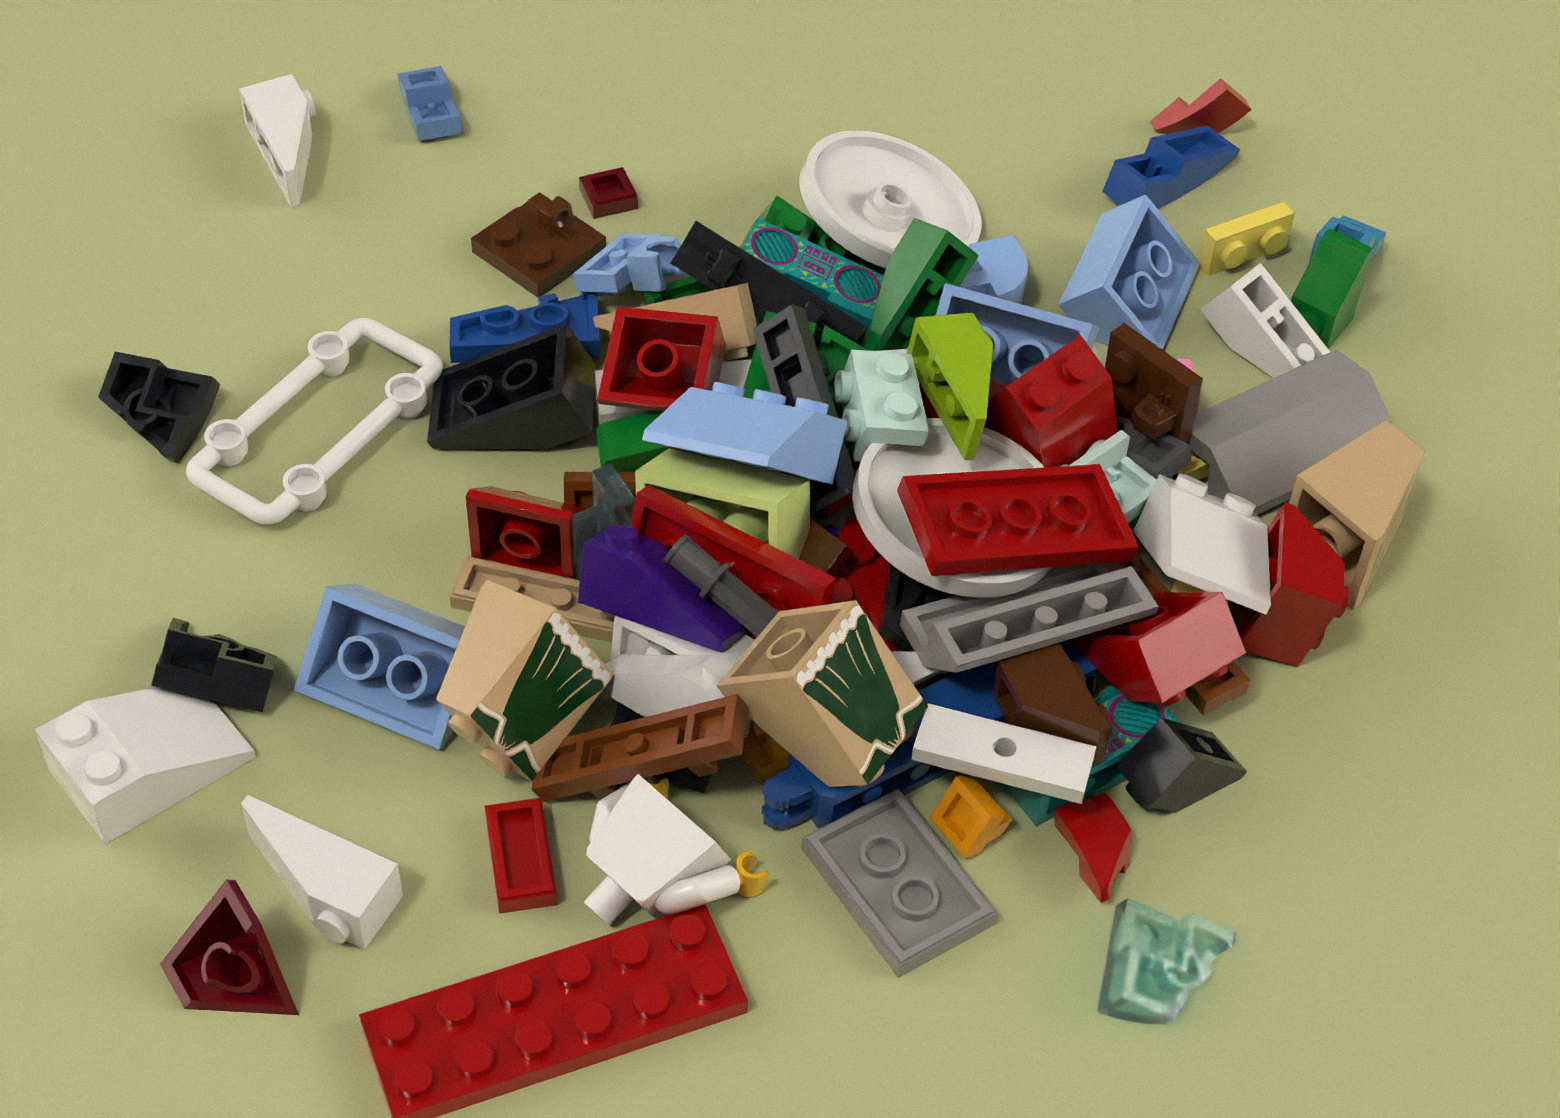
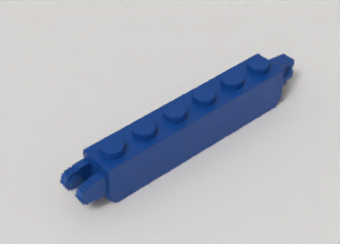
(801, 795)

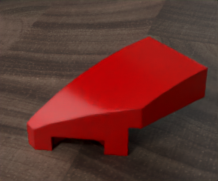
(1216, 107)
(1098, 838)

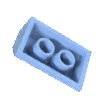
(1131, 274)
(1019, 333)
(753, 431)
(381, 662)

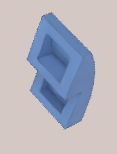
(430, 103)

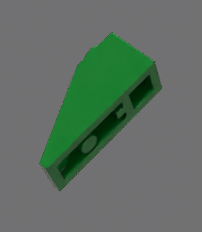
(915, 282)

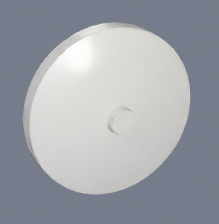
(872, 187)
(886, 521)

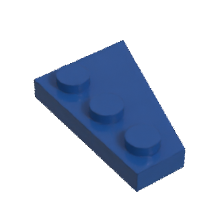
(503, 325)

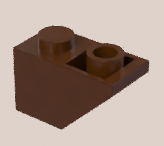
(1051, 696)

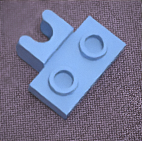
(627, 259)

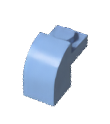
(998, 269)

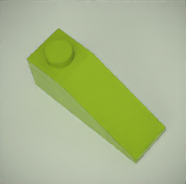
(954, 370)

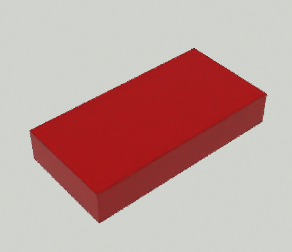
(520, 855)

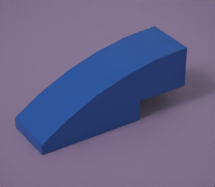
(1170, 166)

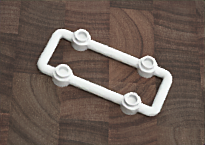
(306, 483)

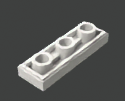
(1004, 753)

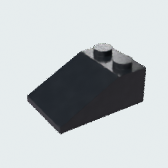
(516, 396)

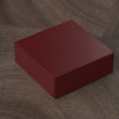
(608, 192)

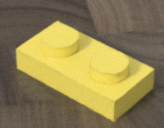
(1246, 238)

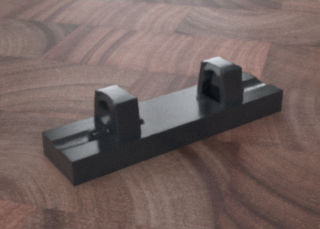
(711, 259)
(800, 371)

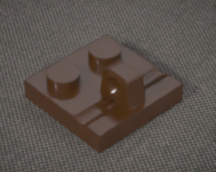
(538, 243)
(1151, 386)

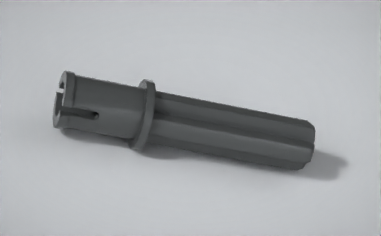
(720, 585)

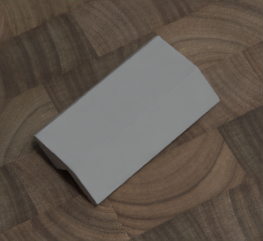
(1284, 427)
(1059, 607)

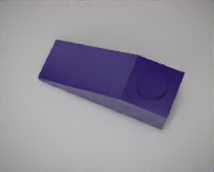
(630, 580)

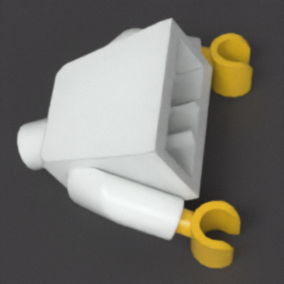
(659, 856)

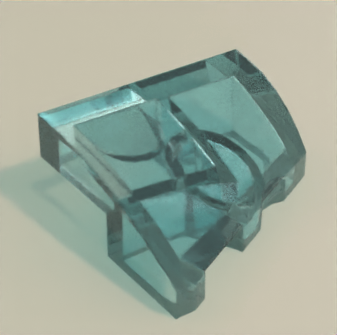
(1157, 962)

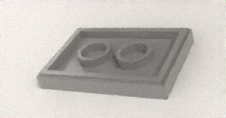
(899, 882)

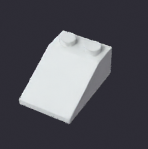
(1207, 540)
(139, 754)

